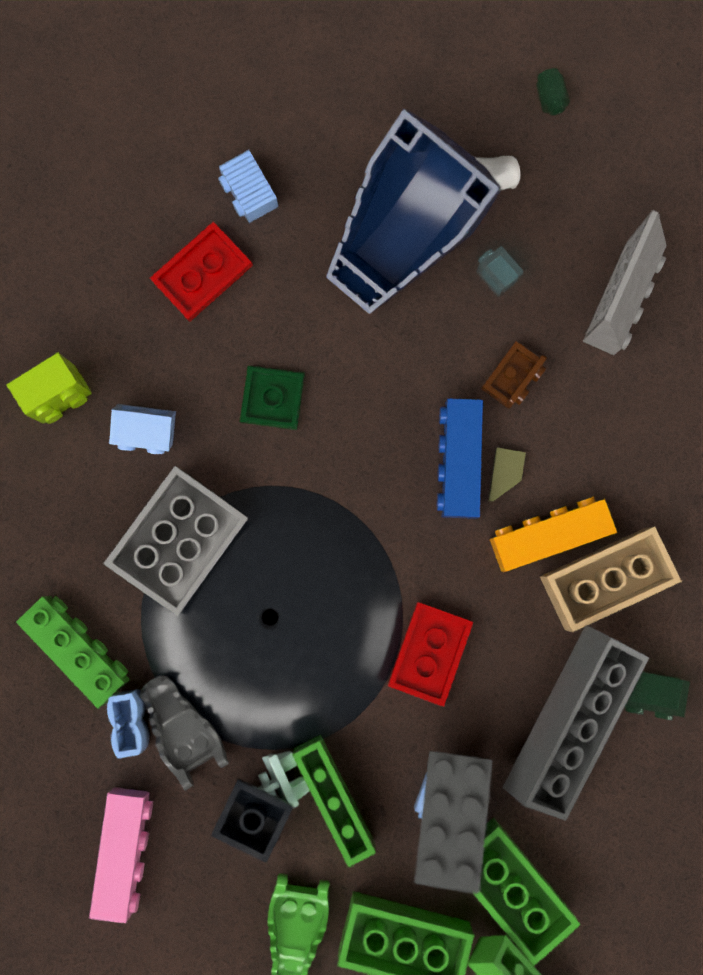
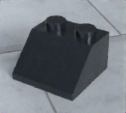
(252, 820)

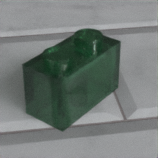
(659, 694)

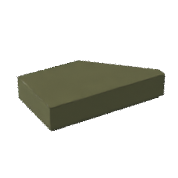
(506, 471)

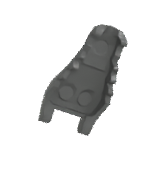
(181, 733)

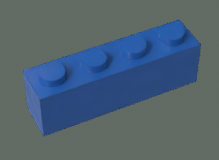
(461, 458)

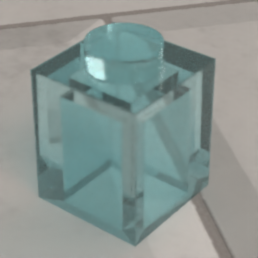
(498, 270)

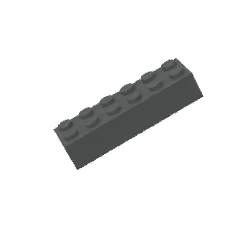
(575, 724)

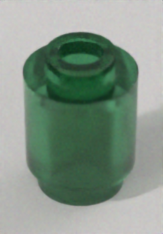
(552, 91)

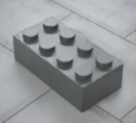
(453, 822)

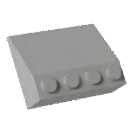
(628, 287)
(176, 540)

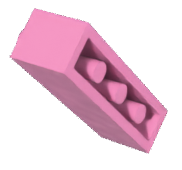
(120, 854)

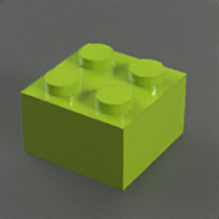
(50, 389)

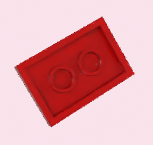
(201, 271)
(430, 654)

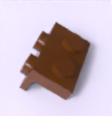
(513, 374)

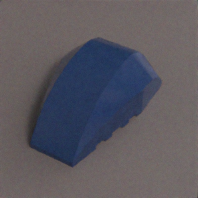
(410, 212)

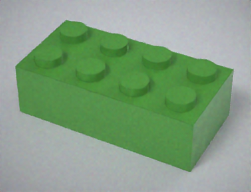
(521, 897)
(402, 939)

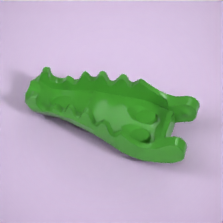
(296, 925)

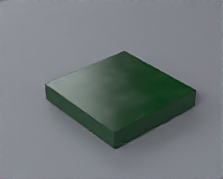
(272, 397)

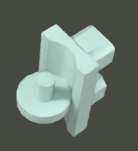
(277, 766)

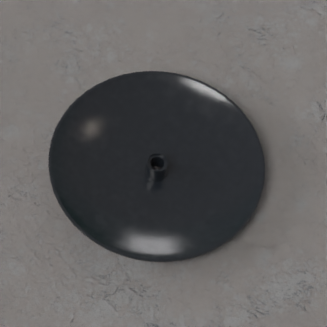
(332, 632)

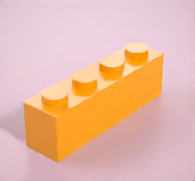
(553, 535)

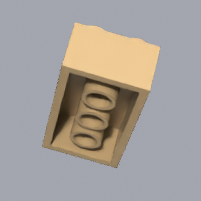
(610, 579)

